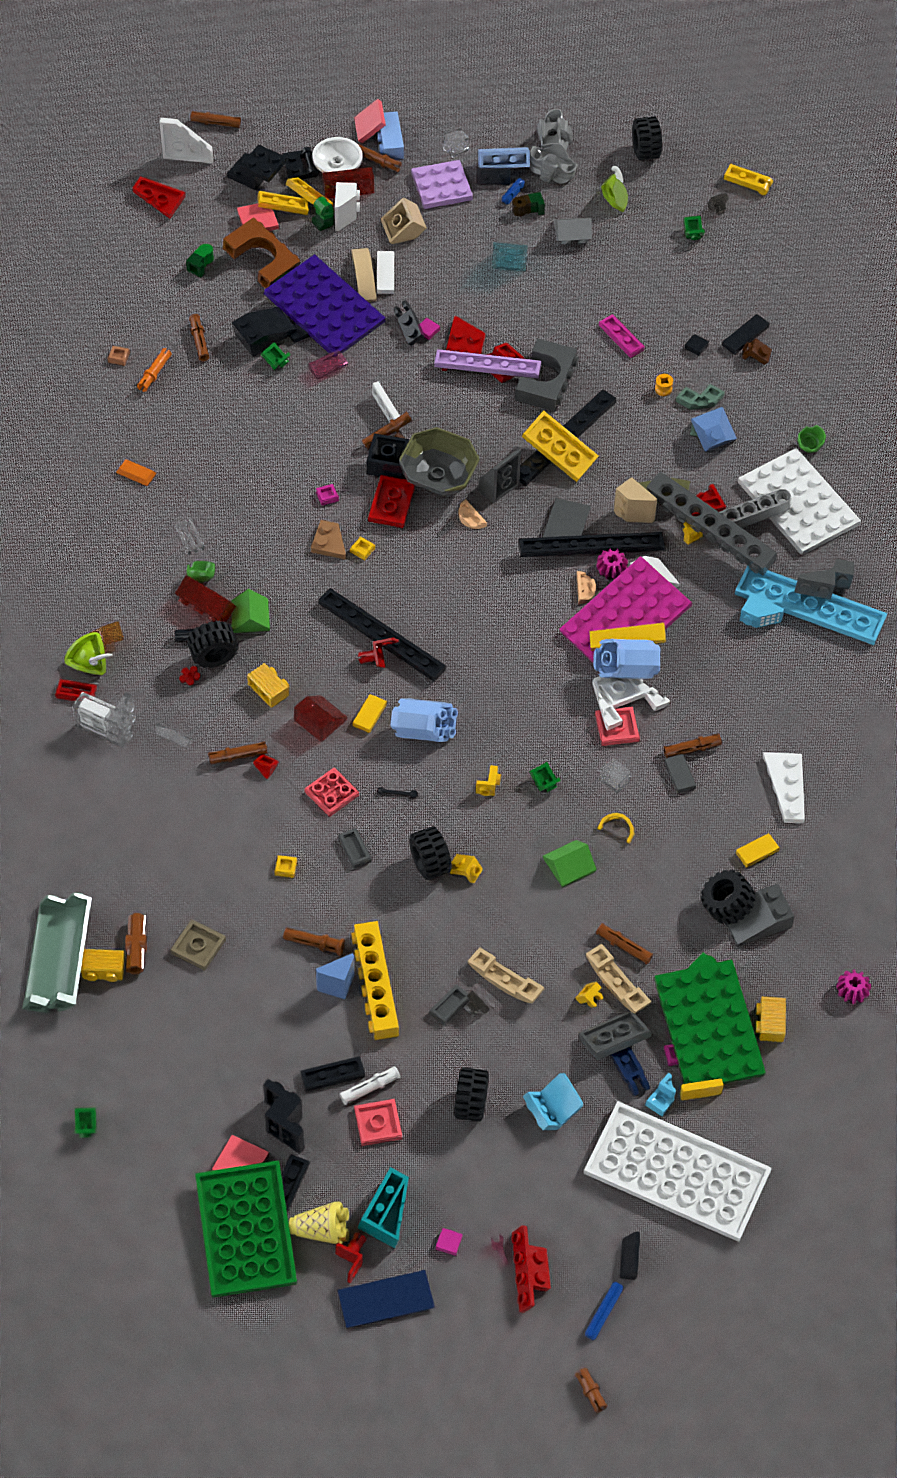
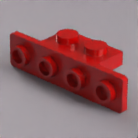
(530, 1269)

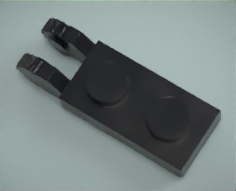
(409, 323)

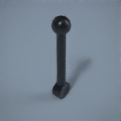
(413, 794)

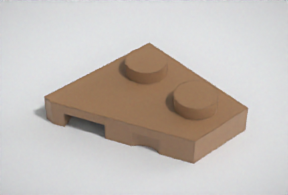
(328, 540)

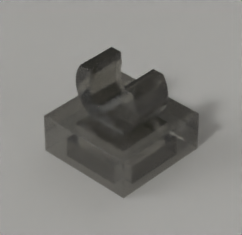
(719, 203)
(476, 1004)

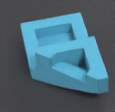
(663, 1096)

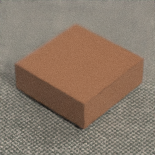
(118, 355)

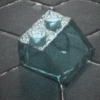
(510, 256)

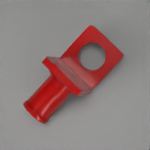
(377, 653)
(351, 1254)

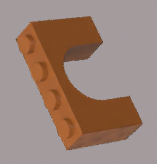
(254, 235)

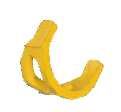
(609, 817)

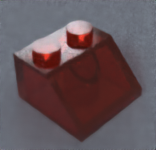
(318, 716)

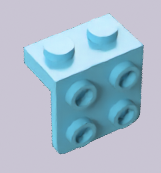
(554, 1103)

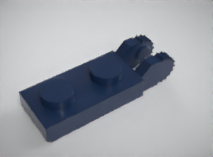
(630, 1069)

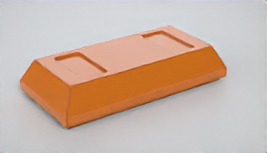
(136, 472)

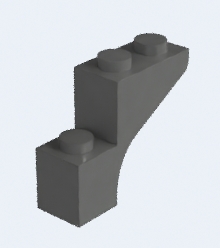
(823, 582)

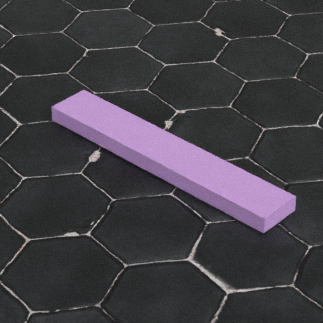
(487, 363)

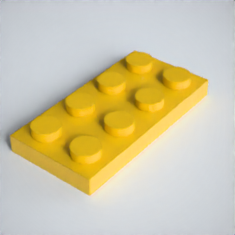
(560, 446)

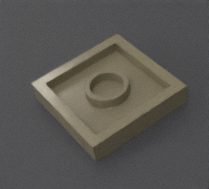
(198, 945)

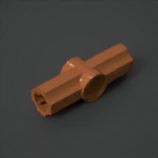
(136, 943)

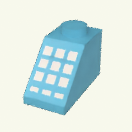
(760, 612)

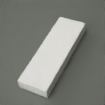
(385, 272)
(384, 402)

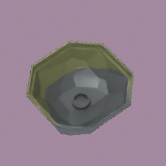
(439, 461)

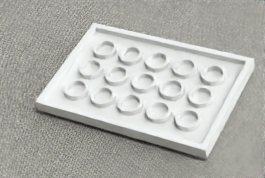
(815, 510)

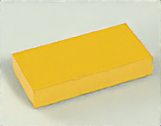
(369, 713)
(757, 850)
(701, 1089)

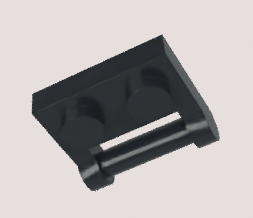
(295, 167)

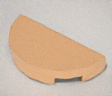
(470, 517)
(585, 586)

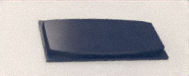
(386, 1299)

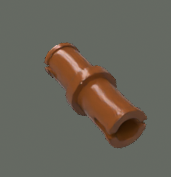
(591, 1390)

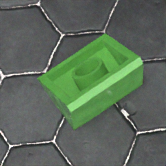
(250, 613)
(570, 862)

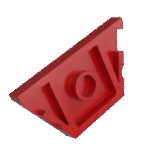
(465, 338)

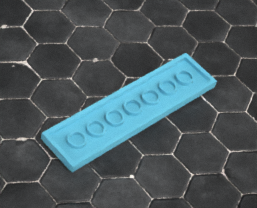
(834, 613)

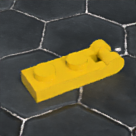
(748, 179)

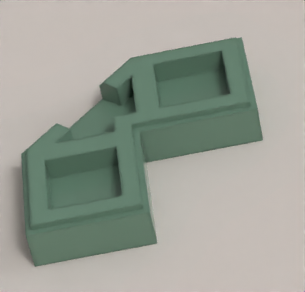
(693, 400)

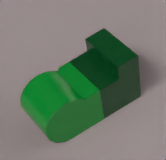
(324, 214)
(199, 259)

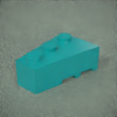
(386, 1209)

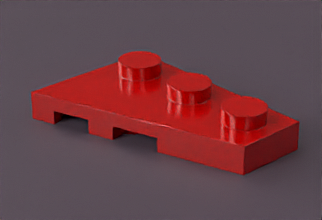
(160, 196)

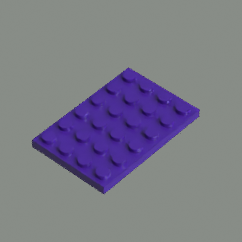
(324, 305)

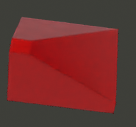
(265, 765)

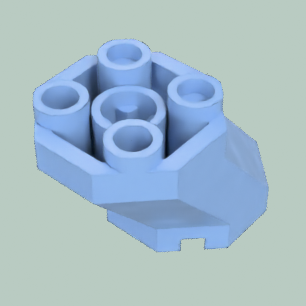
(627, 659)
(424, 720)

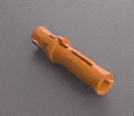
(150, 374)

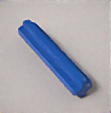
(604, 1310)

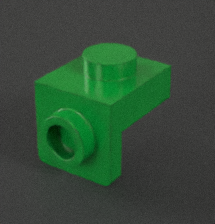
(693, 227)
(275, 356)
(544, 777)
(85, 1122)

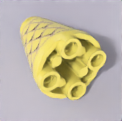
(322, 1224)

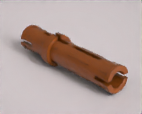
(208, 118)
(383, 160)
(198, 332)
(390, 428)
(700, 743)
(230, 754)
(624, 943)

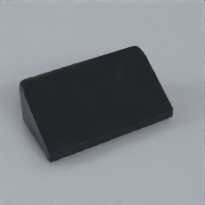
(630, 1256)

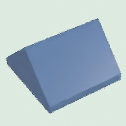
(336, 977)

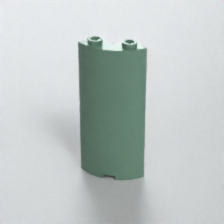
(57, 953)

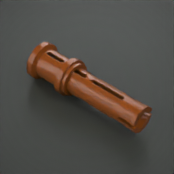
(322, 942)

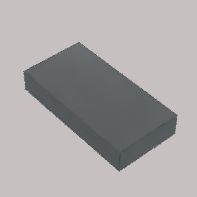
(680, 773)
(354, 848)
(449, 1005)

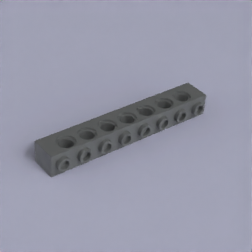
(759, 564)

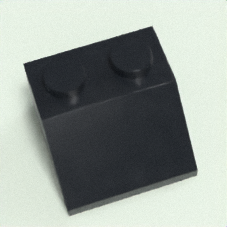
(385, 456)

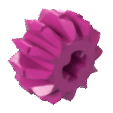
(611, 563)
(860, 989)

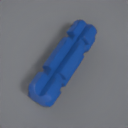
(513, 191)

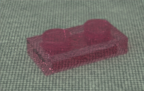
(327, 364)

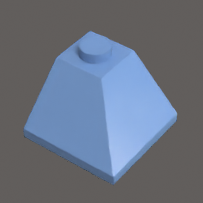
(713, 429)

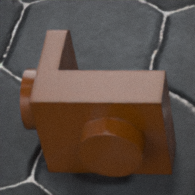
(757, 350)

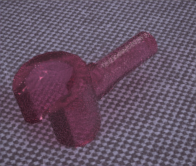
(499, 1248)

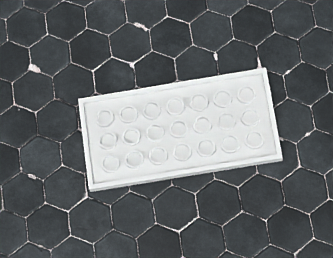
(678, 1171)

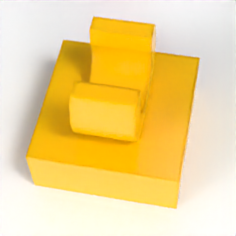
(689, 534)
(588, 993)

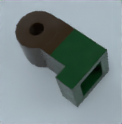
(528, 204)

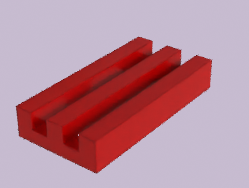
(74, 693)

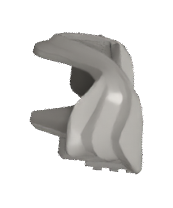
(554, 122)
(552, 163)

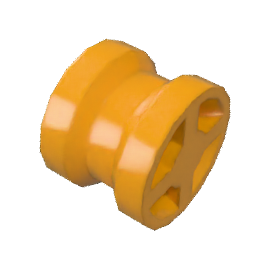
(663, 384)

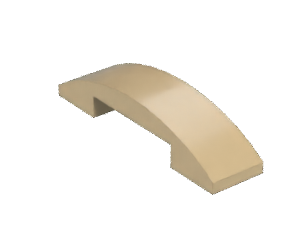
(364, 274)
(503, 978)
(615, 980)

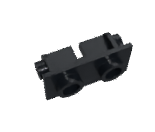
(495, 176)

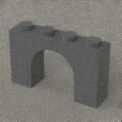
(548, 393)

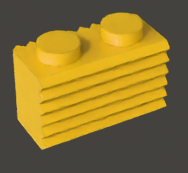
(268, 685)
(103, 965)
(771, 1019)

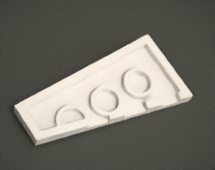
(787, 782)

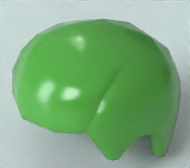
(811, 439)
(201, 571)

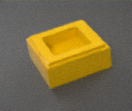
(362, 548)
(285, 866)

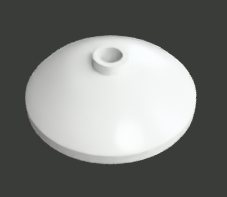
(337, 154)

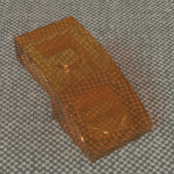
(110, 633)

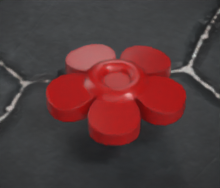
(189, 675)

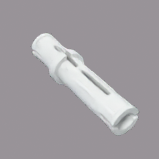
(370, 1085)

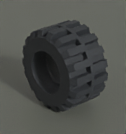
(647, 138)
(212, 644)
(430, 853)
(733, 907)
(471, 1094)

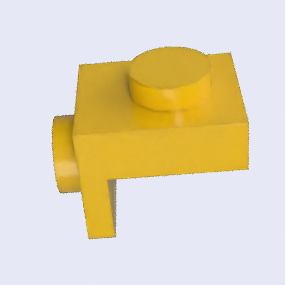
(488, 787)
(466, 866)

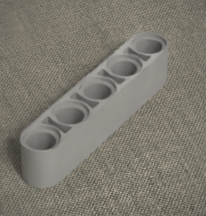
(758, 512)

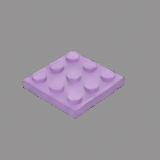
(441, 184)

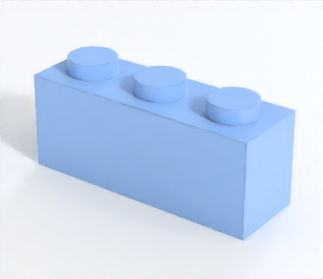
(391, 137)
(504, 158)

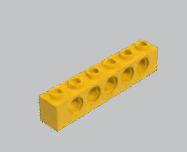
(370, 934)

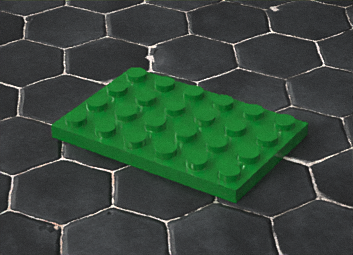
(709, 1024)
(245, 1229)

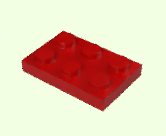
(391, 501)

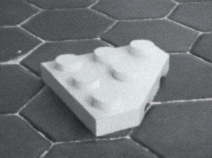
(182, 143)

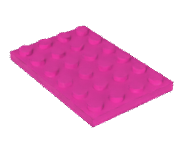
(631, 599)

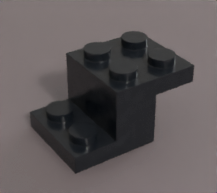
(257, 167)
(284, 1115)

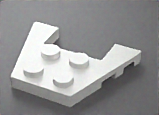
(617, 692)

